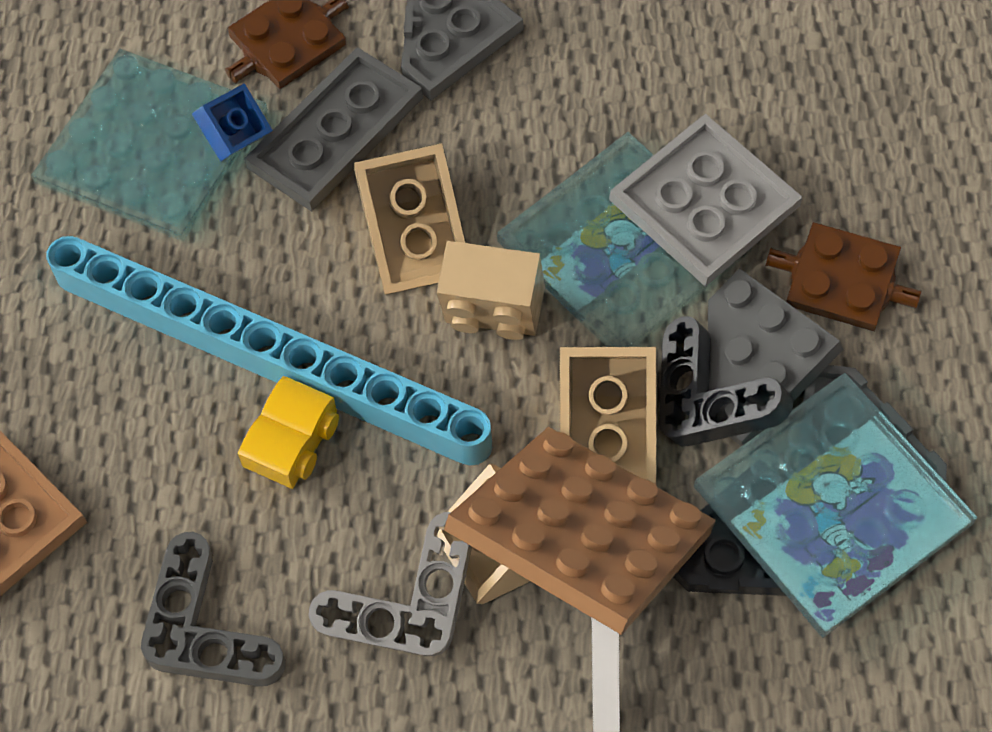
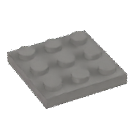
(705, 199)

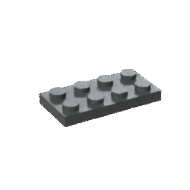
(334, 128)

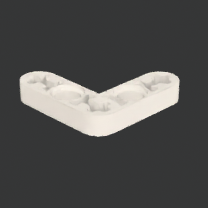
(605, 678)

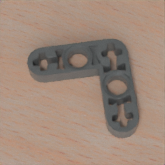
(192, 639)

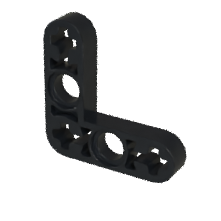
(703, 404)

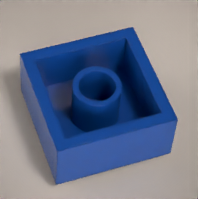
(232, 122)

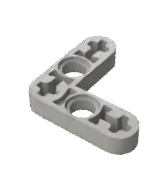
(422, 606)

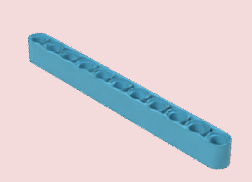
(290, 349)

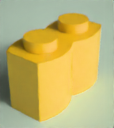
(288, 432)

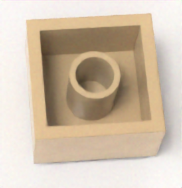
(491, 289)

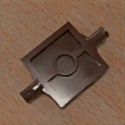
(285, 39)
(843, 276)

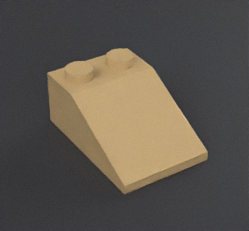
(409, 215)
(612, 404)

